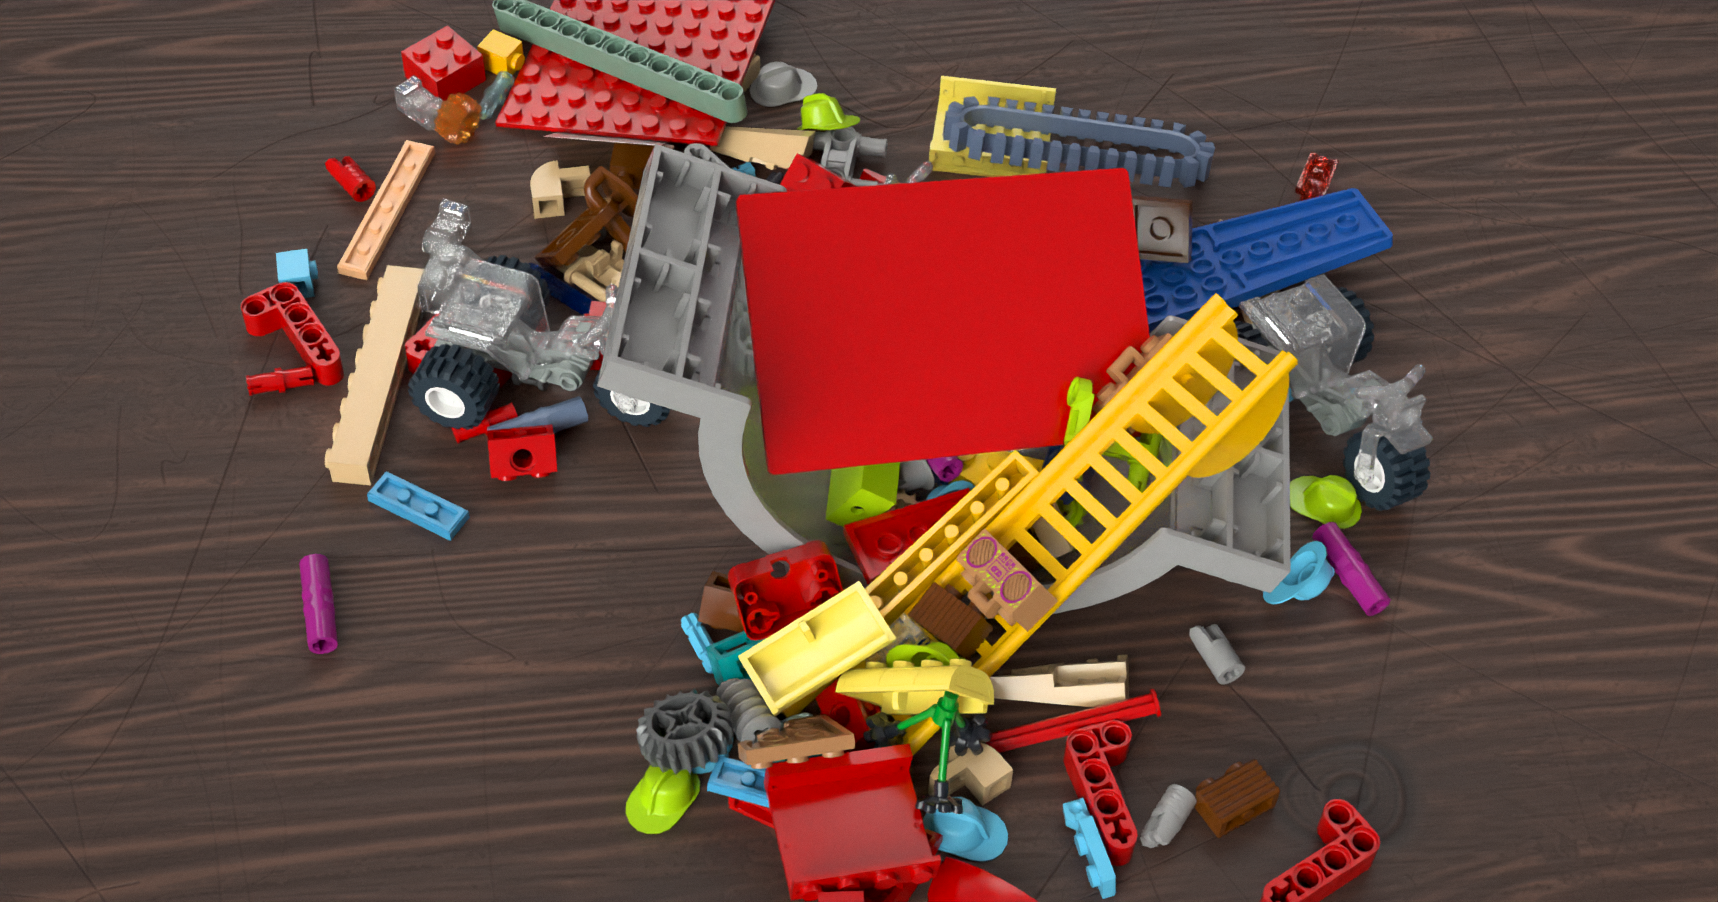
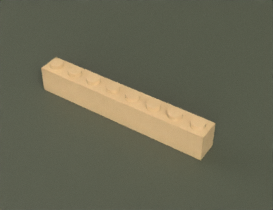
(376, 379)

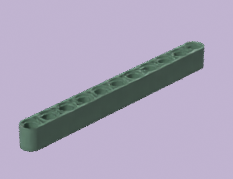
(622, 59)

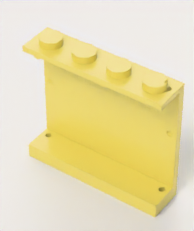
(947, 160)

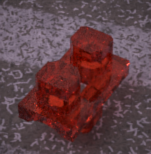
(1316, 176)

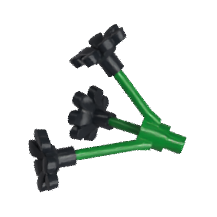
(965, 734)

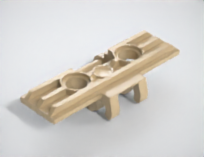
(595, 266)

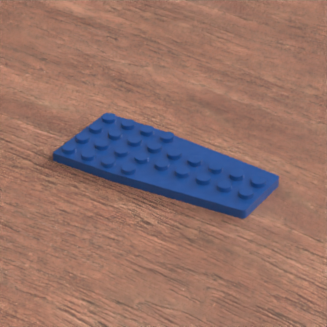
(1264, 253)

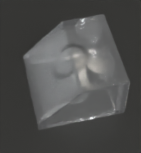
(442, 274)

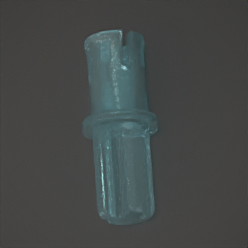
(495, 94)

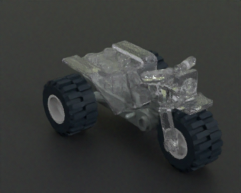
(502, 323)
(1327, 334)

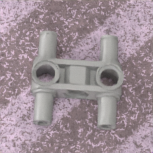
(843, 147)

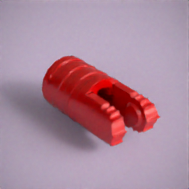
(351, 178)

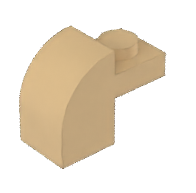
(553, 184)
(982, 774)

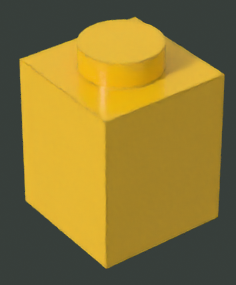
(501, 53)

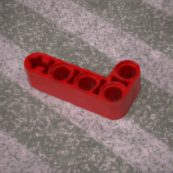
(287, 309)
(1106, 794)
(1338, 851)

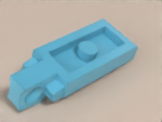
(1090, 844)

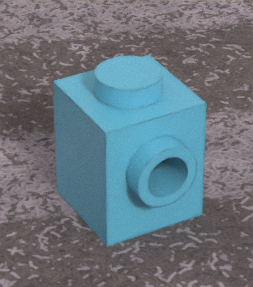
(297, 269)

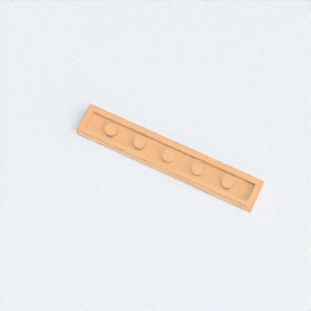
(386, 210)

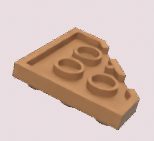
(797, 742)

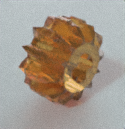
(458, 118)

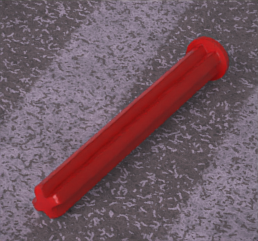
(1065, 724)

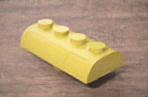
(816, 648)
(915, 689)

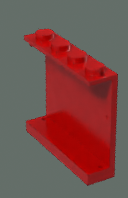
(849, 822)

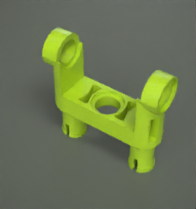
(1081, 402)

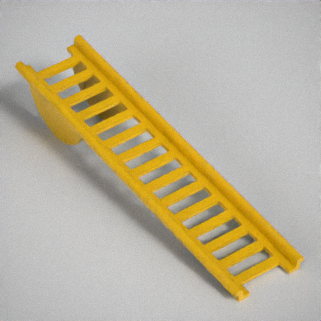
(1156, 400)

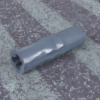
(560, 415)

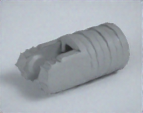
(1217, 653)
(1168, 816)

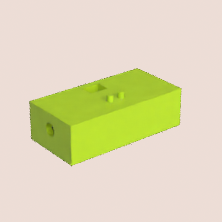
(861, 492)

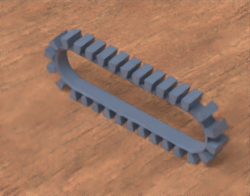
(961, 119)

